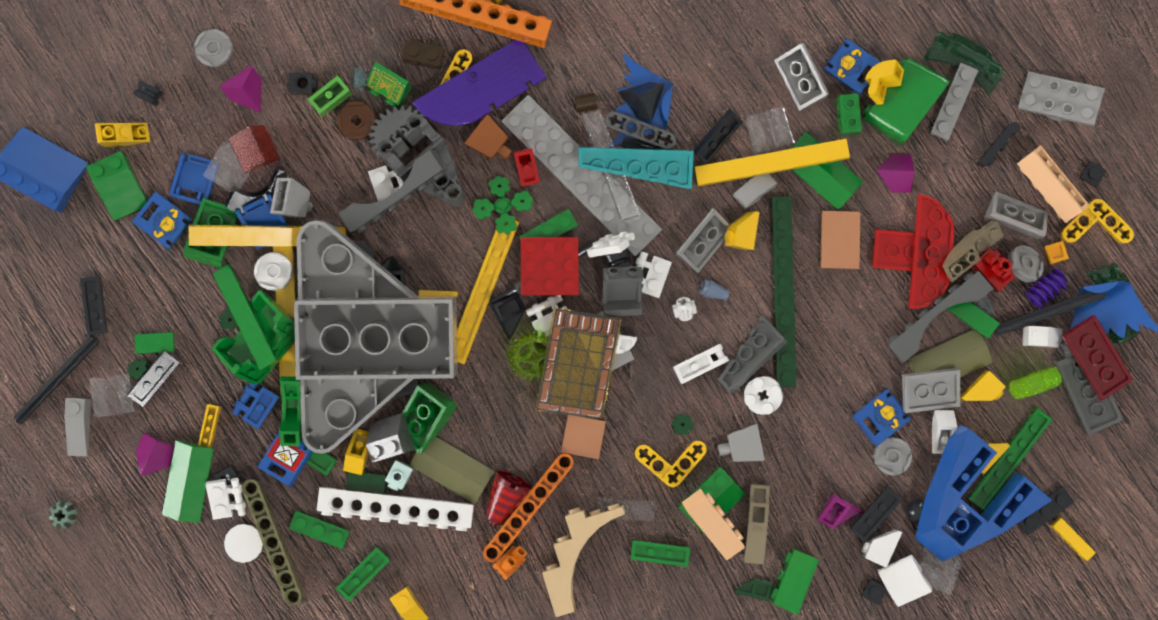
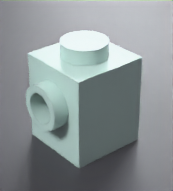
(399, 475)

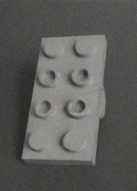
(1061, 99)

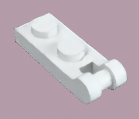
(700, 364)

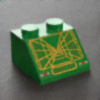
(388, 85)

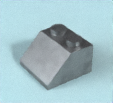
(389, 438)

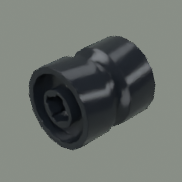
(617, 259)

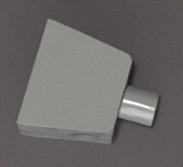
(290, 199)
(743, 445)

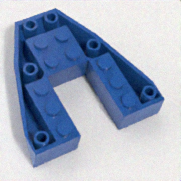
(950, 524)

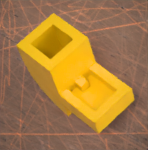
(883, 76)

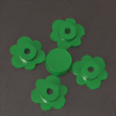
(502, 205)

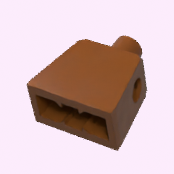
(489, 140)

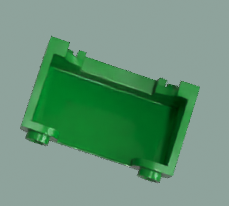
(907, 103)
(279, 329)

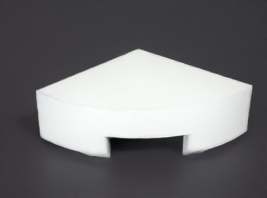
(625, 343)

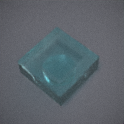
(360, 79)

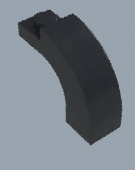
(239, 198)

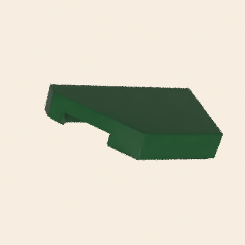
(756, 589)

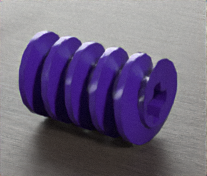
(1046, 287)

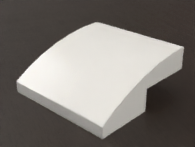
(905, 580)

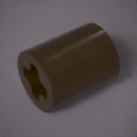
(585, 102)

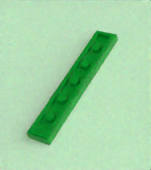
(245, 317)
(1010, 459)

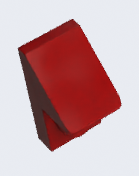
(526, 167)

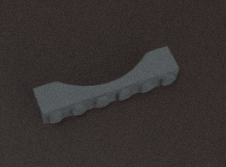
(424, 170)
(971, 290)

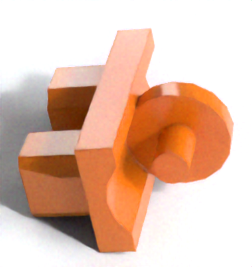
(510, 561)

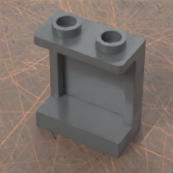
(622, 291)

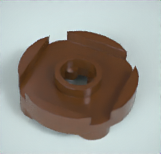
(348, 114)

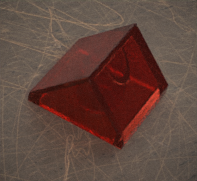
(254, 148)

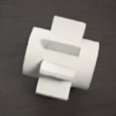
(684, 309)

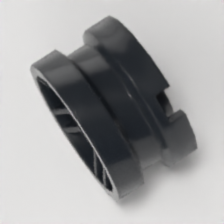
(148, 93)

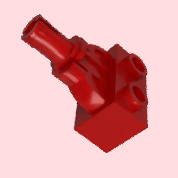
(994, 269)

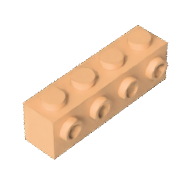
(1052, 184)
(713, 523)

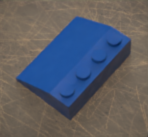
(41, 169)

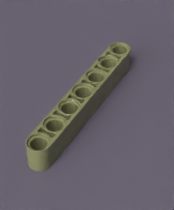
(271, 551)

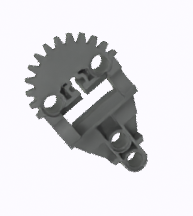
(400, 125)

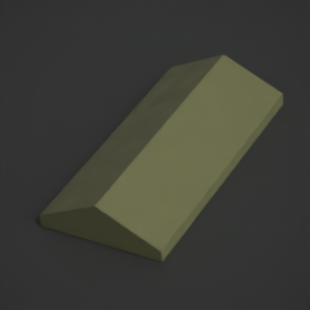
(963, 352)
(453, 469)

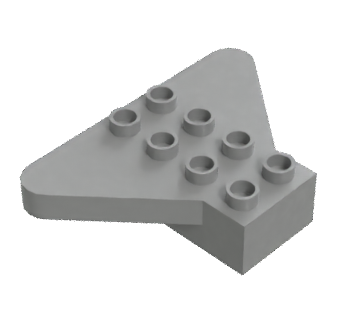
(360, 335)

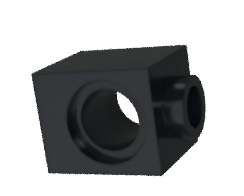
(296, 78)

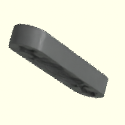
(641, 128)

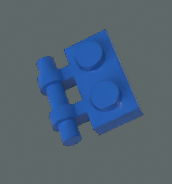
(260, 407)

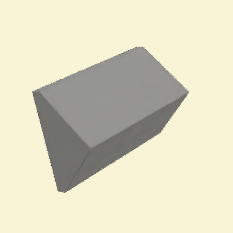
(801, 77)
(1017, 215)
(703, 241)

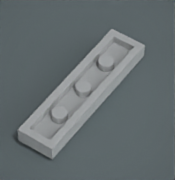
(953, 101)

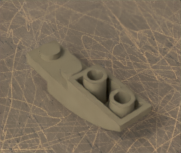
(967, 251)
(757, 524)

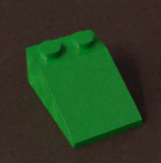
(117, 185)
(210, 214)
(427, 414)

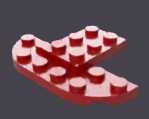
(919, 252)

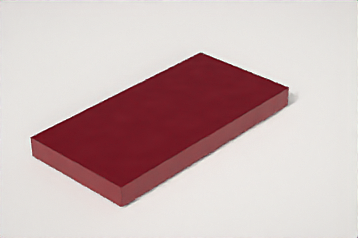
(1097, 357)

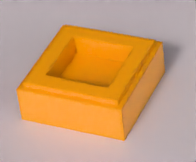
(1056, 252)

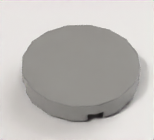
(213, 48)
(1025, 263)
(892, 456)

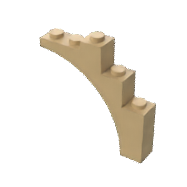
(560, 578)

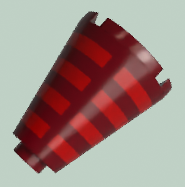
(505, 496)

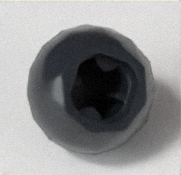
(914, 510)

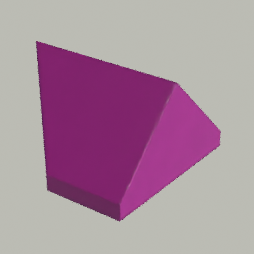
(244, 88)
(898, 173)
(153, 454)
(837, 512)

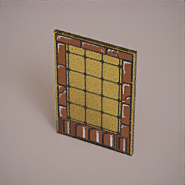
(578, 363)

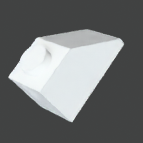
(1042, 336)
(943, 427)
(881, 547)

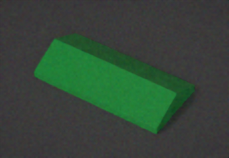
(830, 179)
(187, 482)

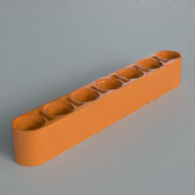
(522, 514)

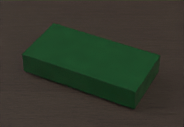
(366, 483)

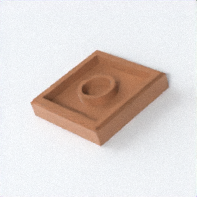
(583, 436)

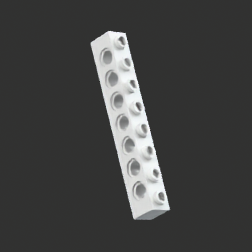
(326, 505)

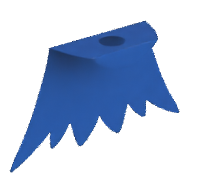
(641, 76)
(1116, 310)

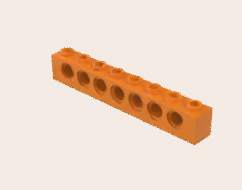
(483, 21)

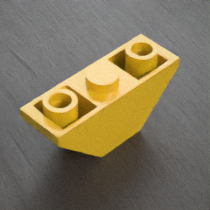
(121, 134)

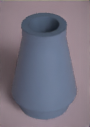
(713, 290)

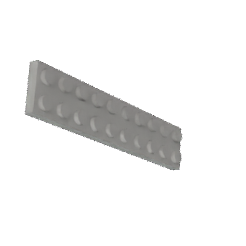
(560, 156)

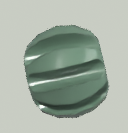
(58, 519)

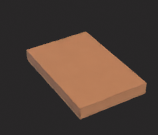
(840, 240)

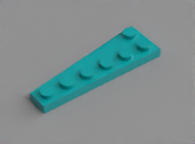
(654, 165)

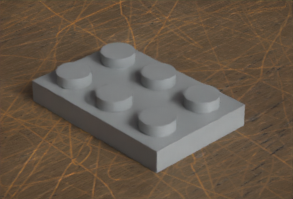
(931, 390)

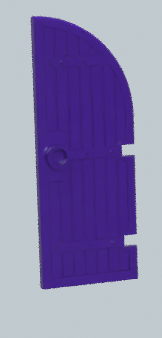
(487, 82)

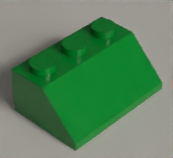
(721, 488)
(794, 580)

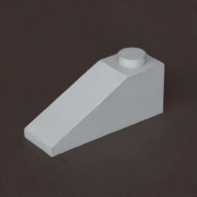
(77, 425)

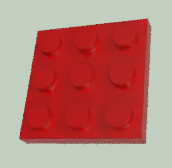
(549, 266)

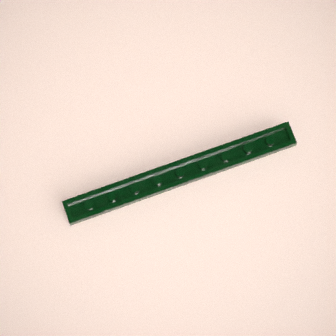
(784, 289)

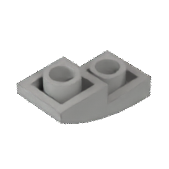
(754, 189)

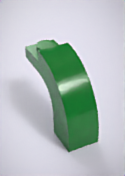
(290, 425)

